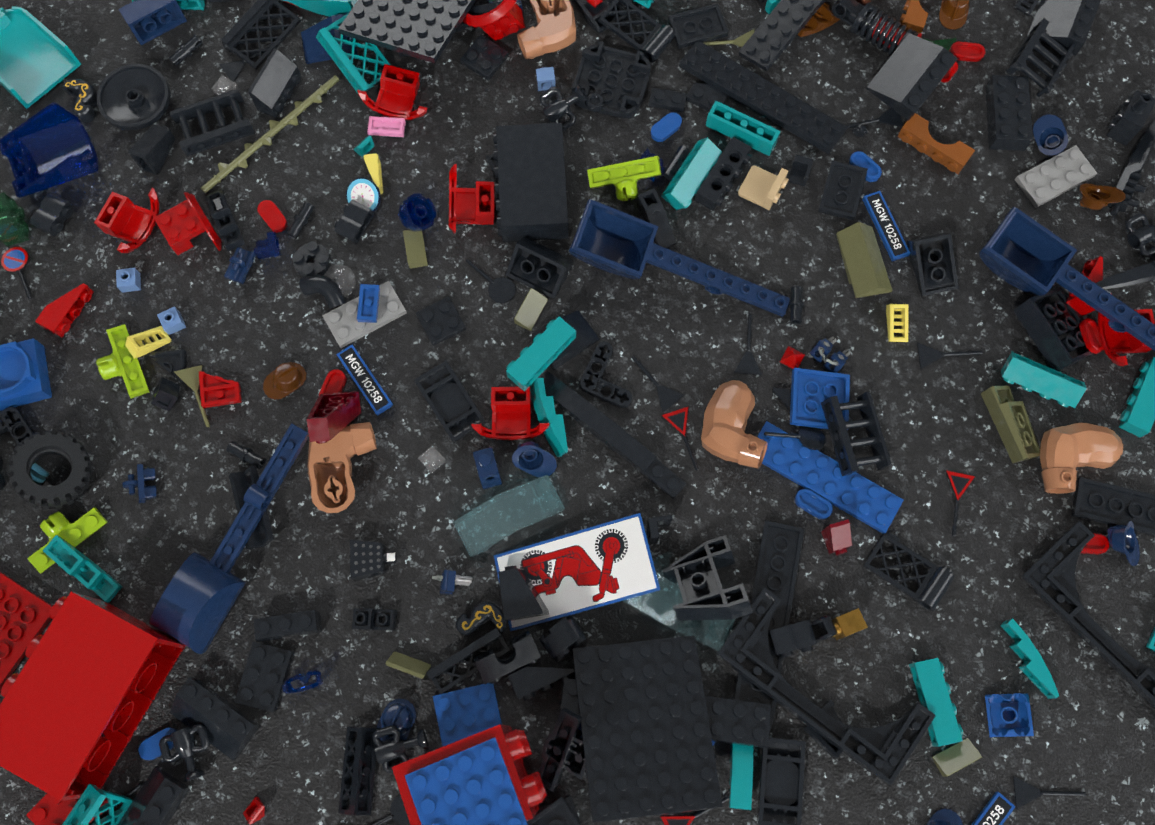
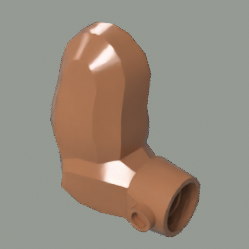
(553, 31)
(725, 426)
(1074, 447)
(332, 469)

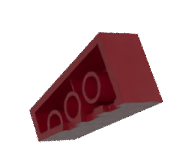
(332, 414)

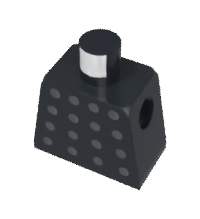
(369, 559)

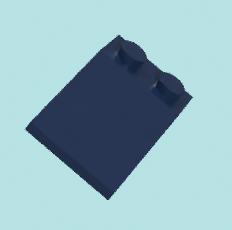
(152, 18)
(313, 49)

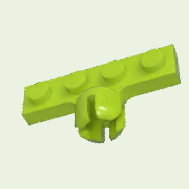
(624, 176)
(122, 363)
(73, 533)

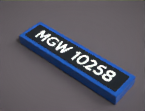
(886, 226)
(364, 380)
(995, 811)

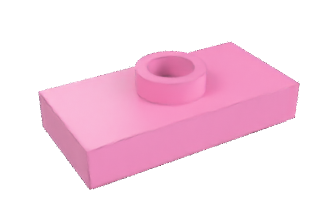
(386, 126)

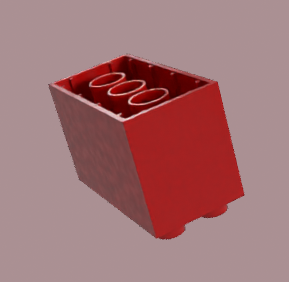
(82, 679)
(513, 748)

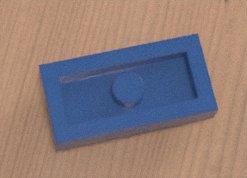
(368, 303)

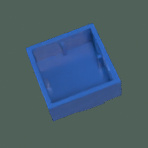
(23, 374)

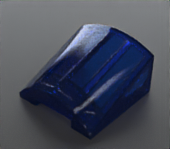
(48, 151)

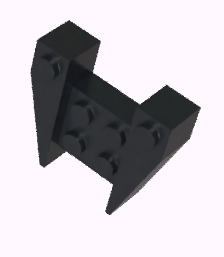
(701, 585)

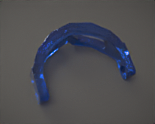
(287, 687)

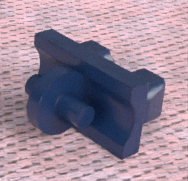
(239, 265)
(143, 474)

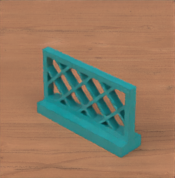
(344, 63)
(89, 807)

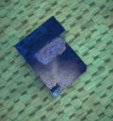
(268, 248)

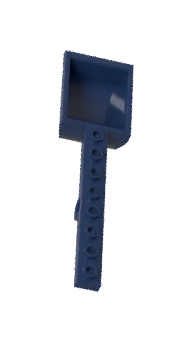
(625, 244)
(1036, 258)
(204, 589)

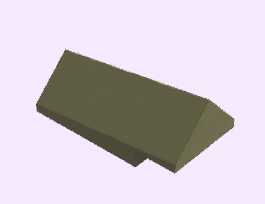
(863, 260)
(1012, 423)

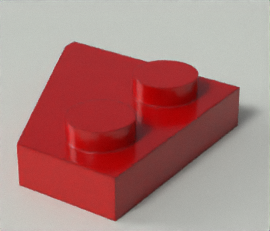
(218, 391)

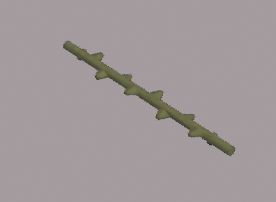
(275, 127)

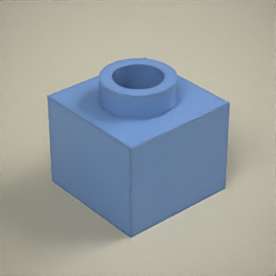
(545, 78)
(128, 280)
(171, 320)

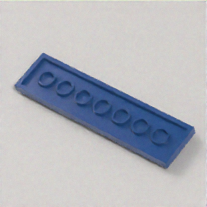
(823, 476)

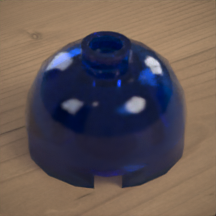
(417, 212)

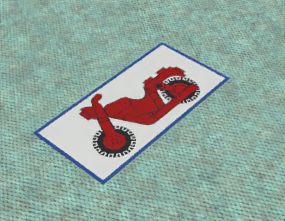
(586, 568)

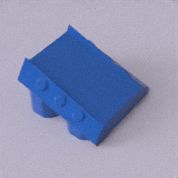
(1009, 715)

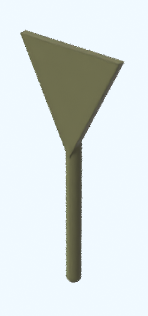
(740, 41)
(191, 378)

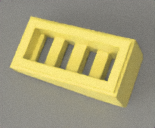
(374, 166)
(890, 322)
(138, 349)

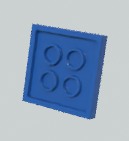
(812, 388)
(466, 712)

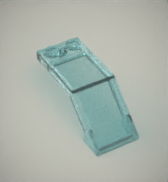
(508, 514)
(660, 608)

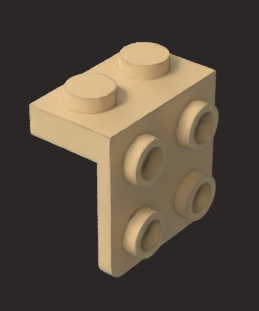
(763, 187)

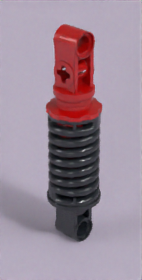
(877, 29)

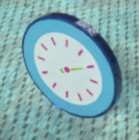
(364, 192)

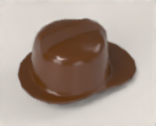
(953, 13)
(1098, 197)
(284, 380)

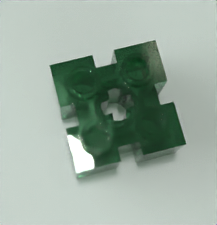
(12, 227)

